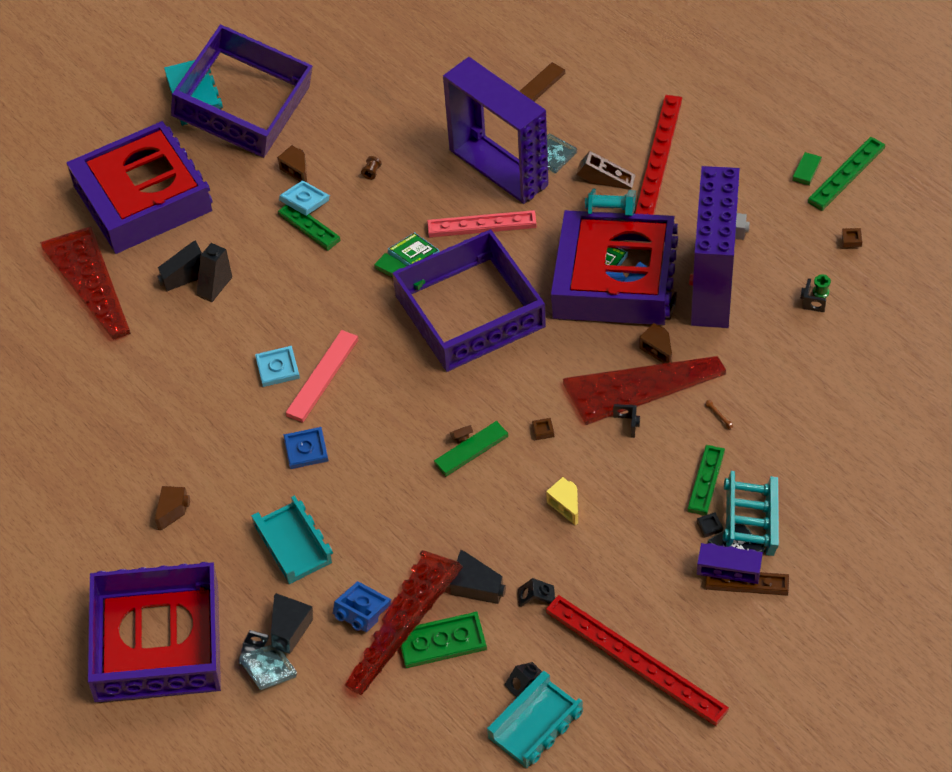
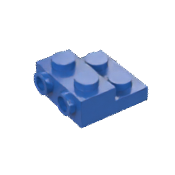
(360, 606)

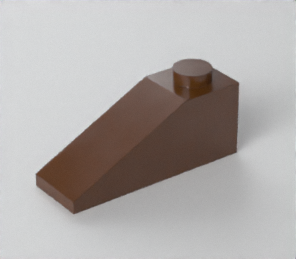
(603, 172)

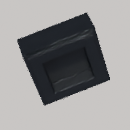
(709, 524)

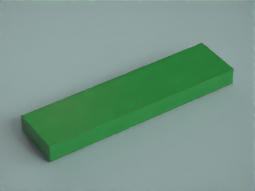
(310, 226)
(471, 448)
(706, 480)

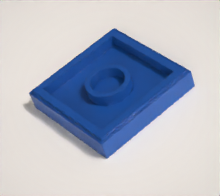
(306, 448)

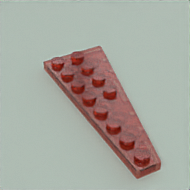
(84, 268)
(598, 392)
(406, 611)

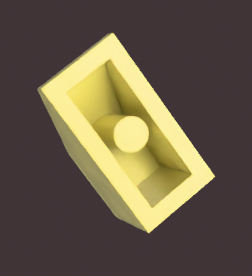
(564, 499)

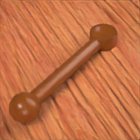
(709, 403)

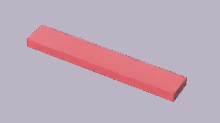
(481, 223)
(322, 376)

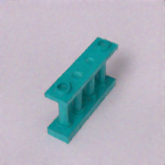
(625, 202)
(769, 506)

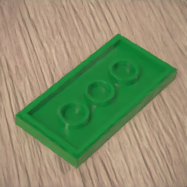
(443, 640)

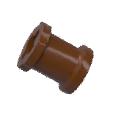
(371, 167)

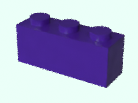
(729, 563)

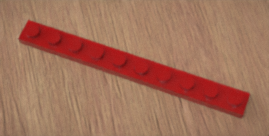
(659, 155)
(637, 660)

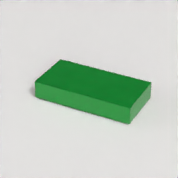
(807, 168)

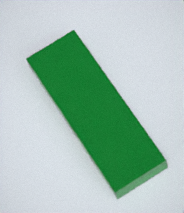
(390, 264)

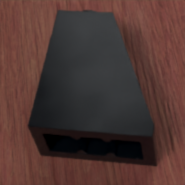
(180, 268)
(213, 272)
(477, 581)
(289, 622)

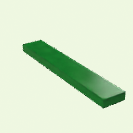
(846, 173)

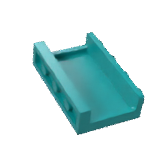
(204, 91)
(293, 540)
(534, 720)

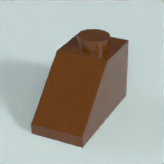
(293, 163)
(656, 343)
(171, 505)

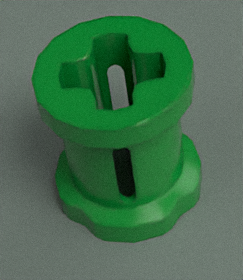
(821, 284)

